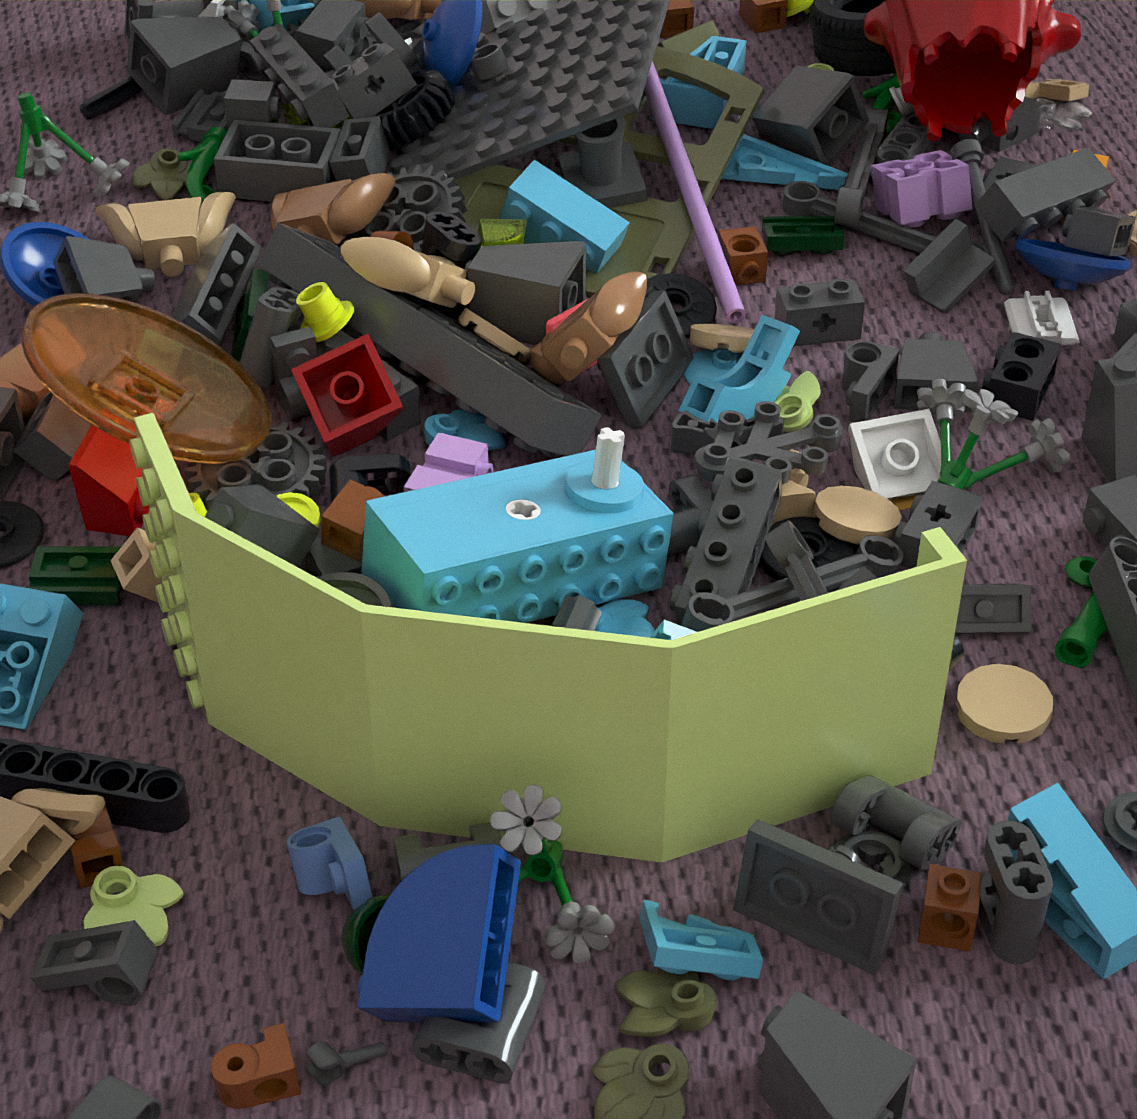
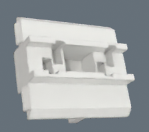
(1042, 318)

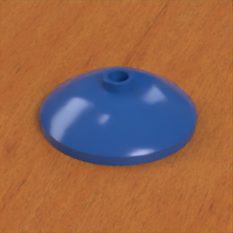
(452, 37)
(29, 258)
(1068, 264)

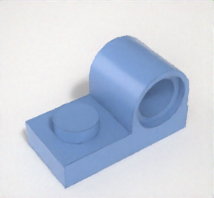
(329, 861)

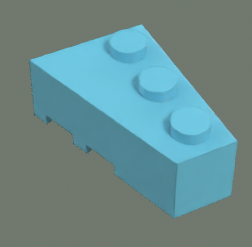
(697, 105)
(563, 214)
(1091, 895)

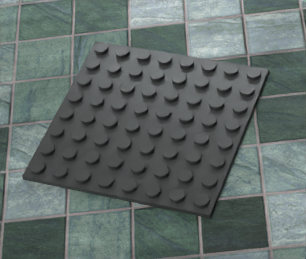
(562, 77)

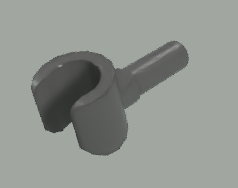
(330, 1066)

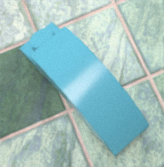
(752, 380)

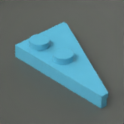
(770, 164)

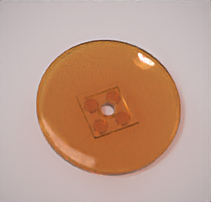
(129, 361)

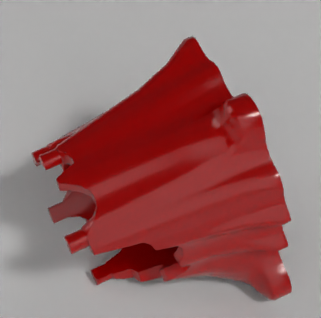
(968, 55)

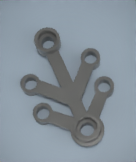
(822, 437)

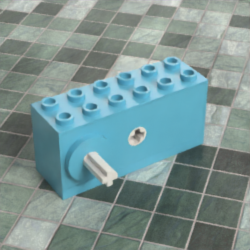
(521, 538)

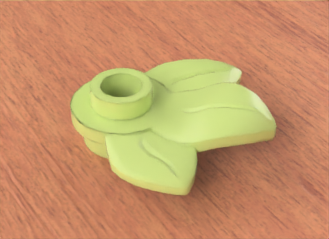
(797, 402)
(140, 900)

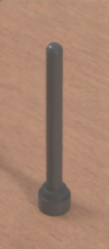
(970, 152)

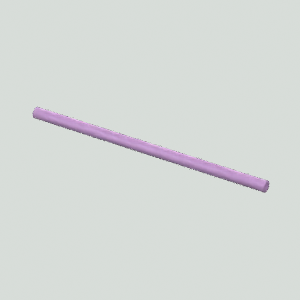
(693, 199)

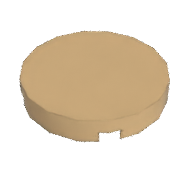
(494, 336)
(722, 336)
(855, 513)
(1004, 703)

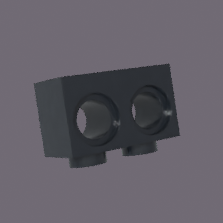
(1023, 373)

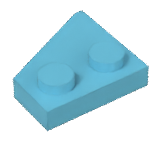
(699, 946)

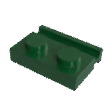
(799, 233)
(246, 310)
(77, 572)

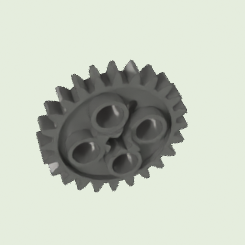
(412, 200)
(281, 465)

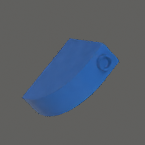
(444, 939)

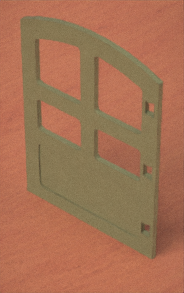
(657, 228)

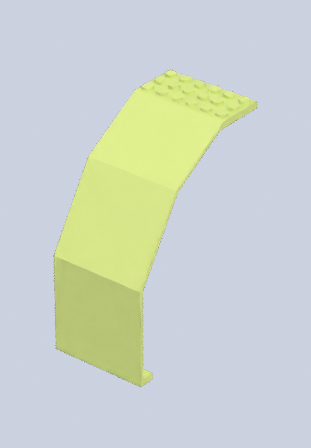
(633, 734)

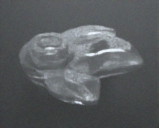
(1063, 114)

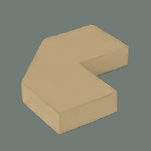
(1057, 89)

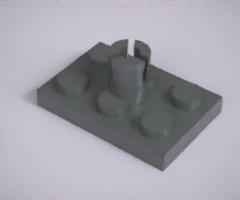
(646, 360)
(817, 895)

